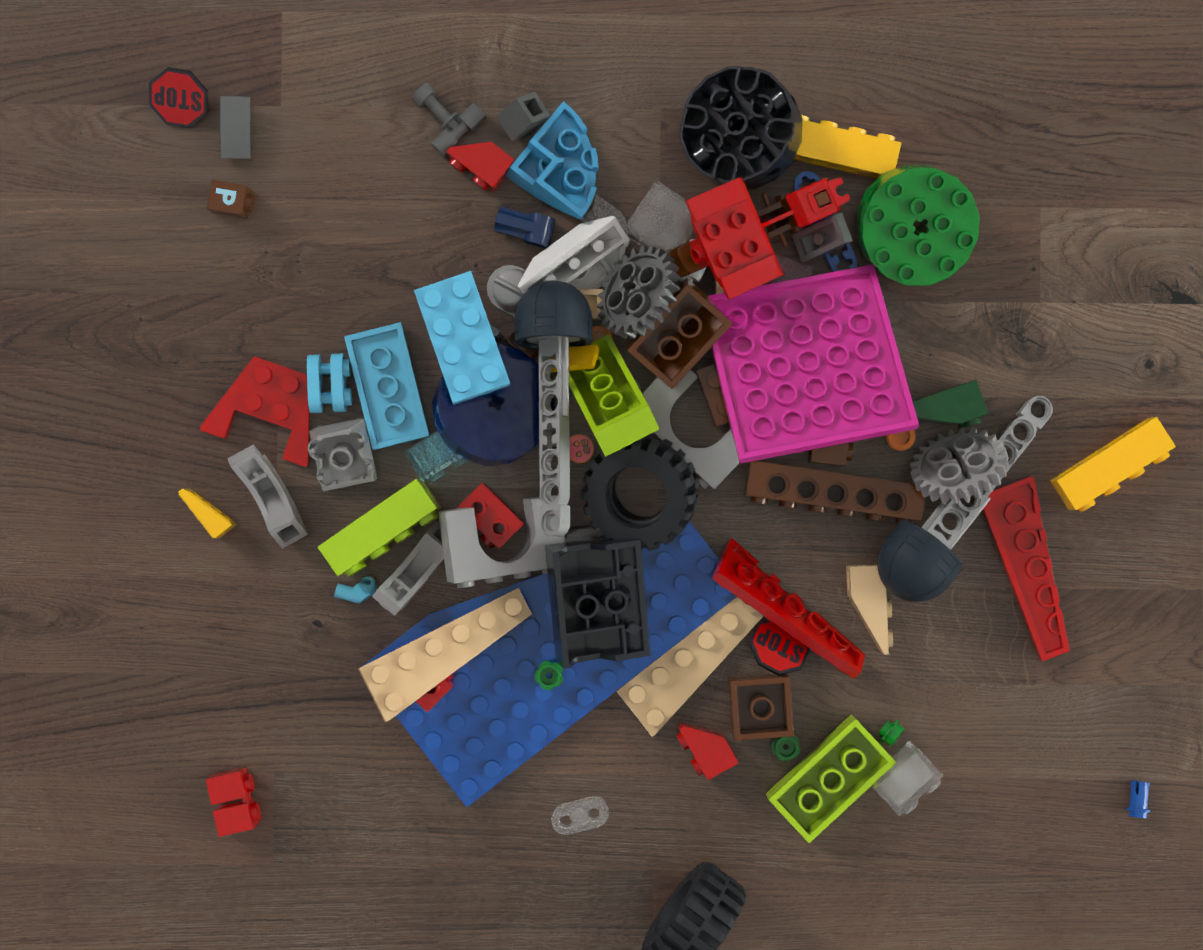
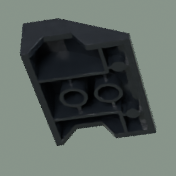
(597, 600)

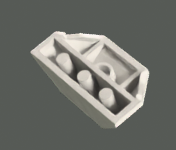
(580, 256)

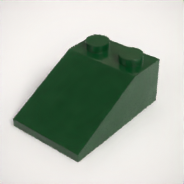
(952, 406)

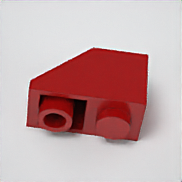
(483, 161)
(709, 748)

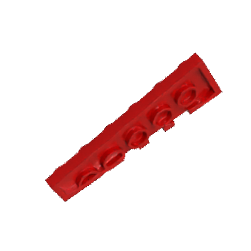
(1022, 547)
(741, 576)

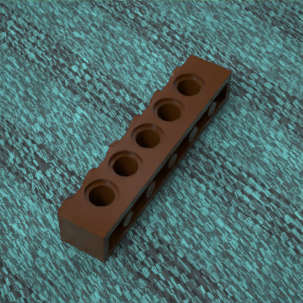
(759, 474)

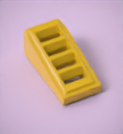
(210, 517)

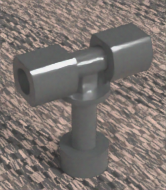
(453, 124)

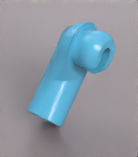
(359, 592)

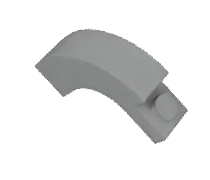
(270, 494)
(412, 573)

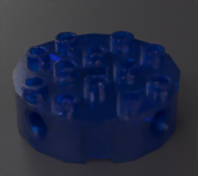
(492, 434)

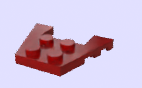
(271, 395)

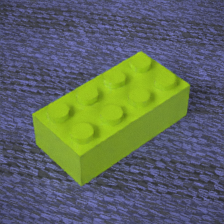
(612, 400)
(379, 527)
(830, 778)

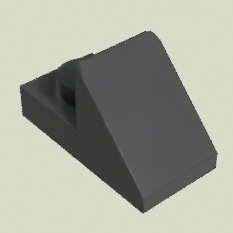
(822, 238)

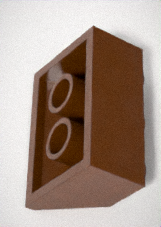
(682, 336)

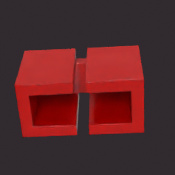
(238, 815)

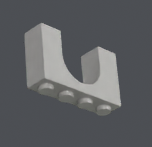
(710, 463)
(468, 562)

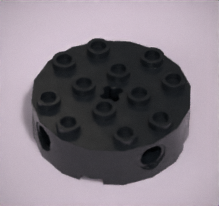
(721, 107)

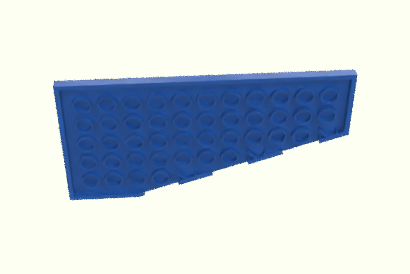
(498, 710)

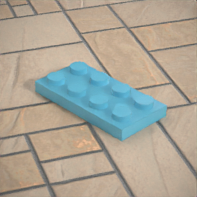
(462, 337)
(387, 386)

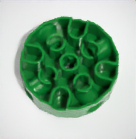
(946, 230)

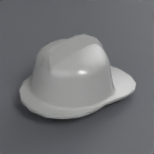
(504, 289)

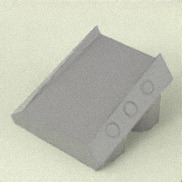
(342, 454)

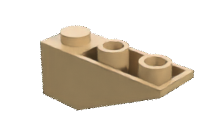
(871, 603)

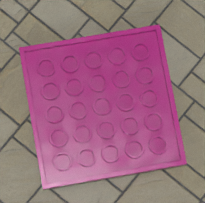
(811, 365)

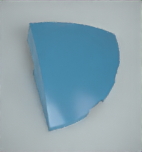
(559, 164)

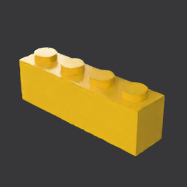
(847, 149)
(1113, 464)

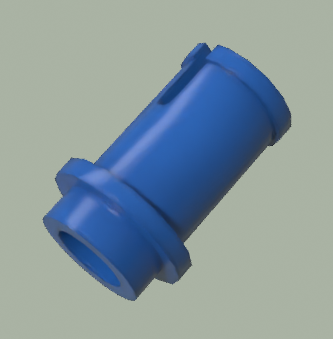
(1139, 799)

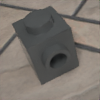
(517, 117)

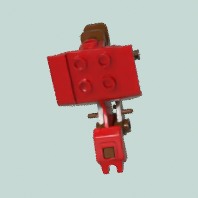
(734, 238)

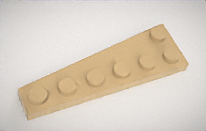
(422, 664)
(676, 675)

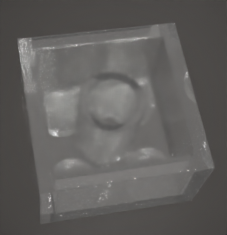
(660, 220)
(908, 779)

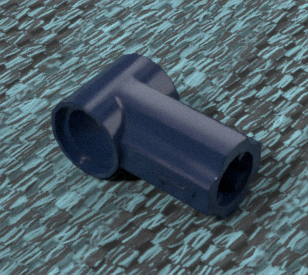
(532, 228)

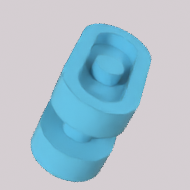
(340, 395)

